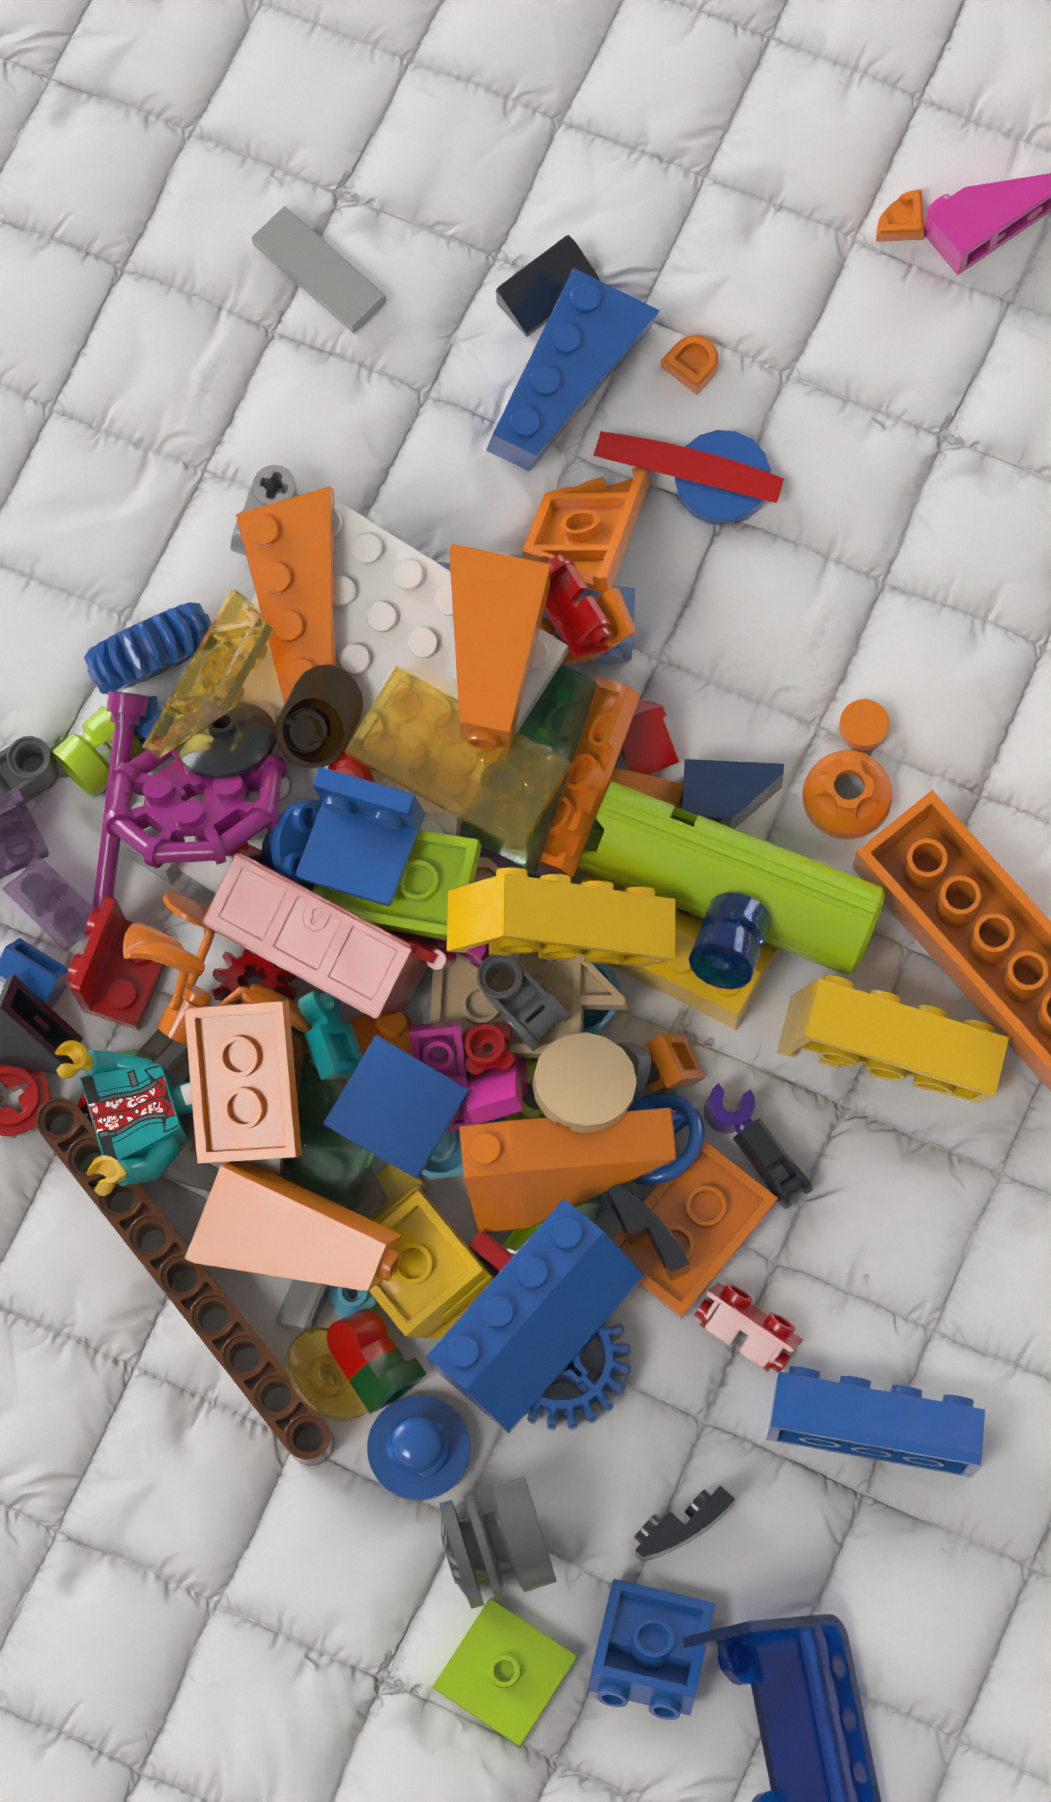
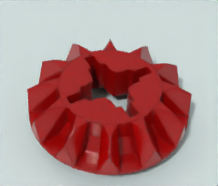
(31, 1099)

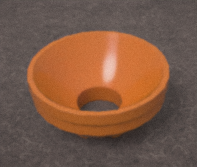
(841, 816)

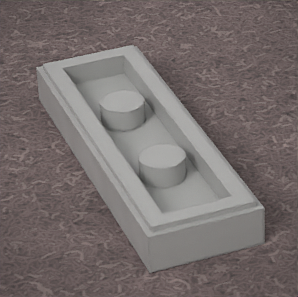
(319, 269)

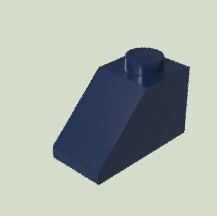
(728, 789)

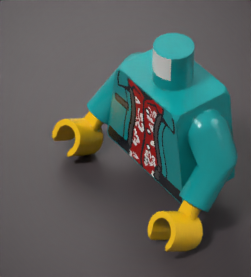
(132, 1112)

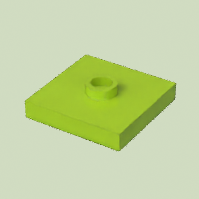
(504, 1672)

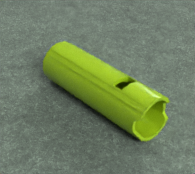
(693, 859)

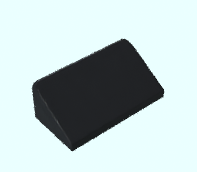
(534, 290)

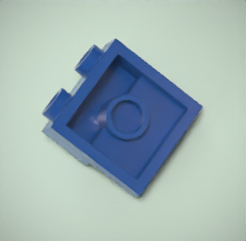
(643, 1649)

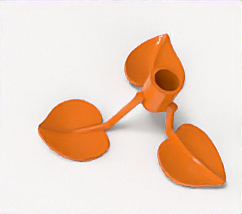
(151, 944)

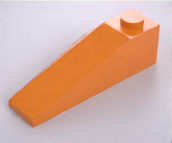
(528, 1166)

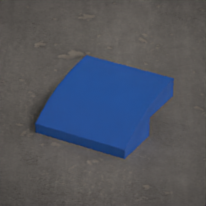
(396, 1107)

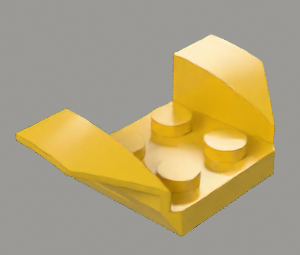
(436, 1267)

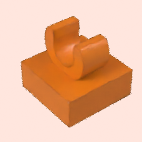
(674, 1062)

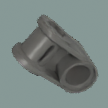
(12, 764)
(525, 1006)

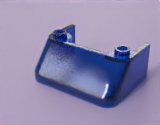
(803, 1705)

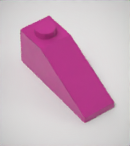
(985, 217)

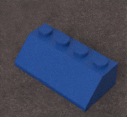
(535, 1316)
(877, 1423)

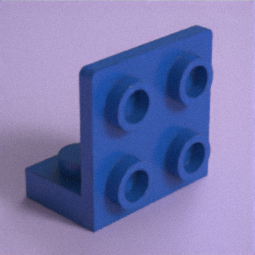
(360, 837)

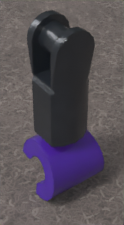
(756, 1144)

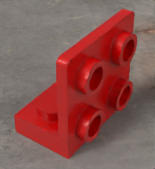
(106, 981)

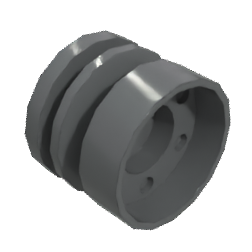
(496, 1543)

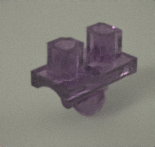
(50, 903)

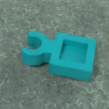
(331, 1043)

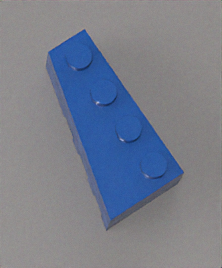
(574, 355)

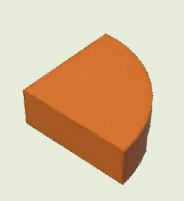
(902, 219)

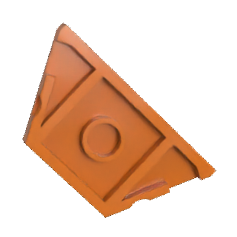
(588, 526)

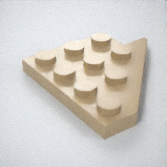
(571, 981)

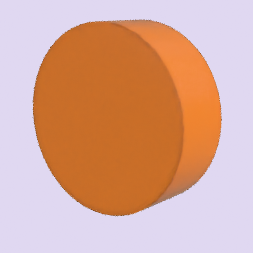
(864, 725)

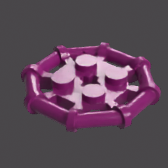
(219, 821)

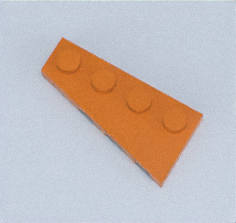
(292, 574)
(589, 774)

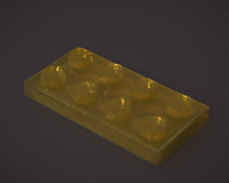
(417, 743)

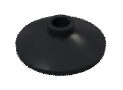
(230, 744)

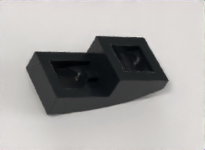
(640, 1221)

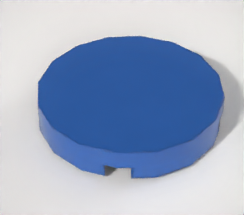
(716, 504)

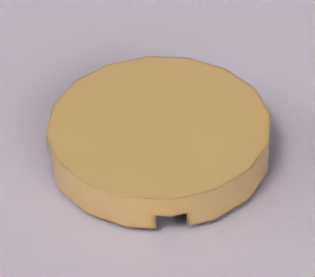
(584, 1082)

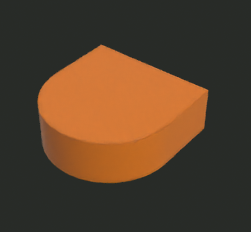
(692, 362)

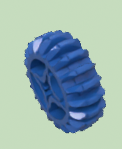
(147, 648)
(580, 1379)

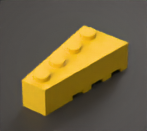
(561, 919)
(894, 1039)

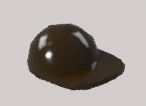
(318, 717)

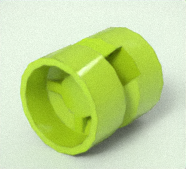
(81, 759)

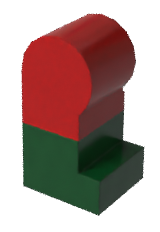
(372, 1359)

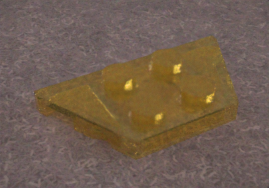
(214, 674)

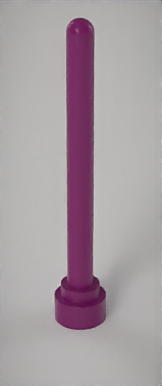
(126, 713)

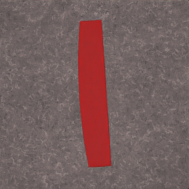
(689, 465)

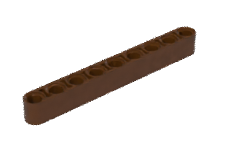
(196, 1301)

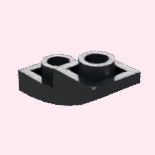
(669, 1534)

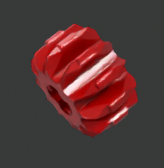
(251, 965)

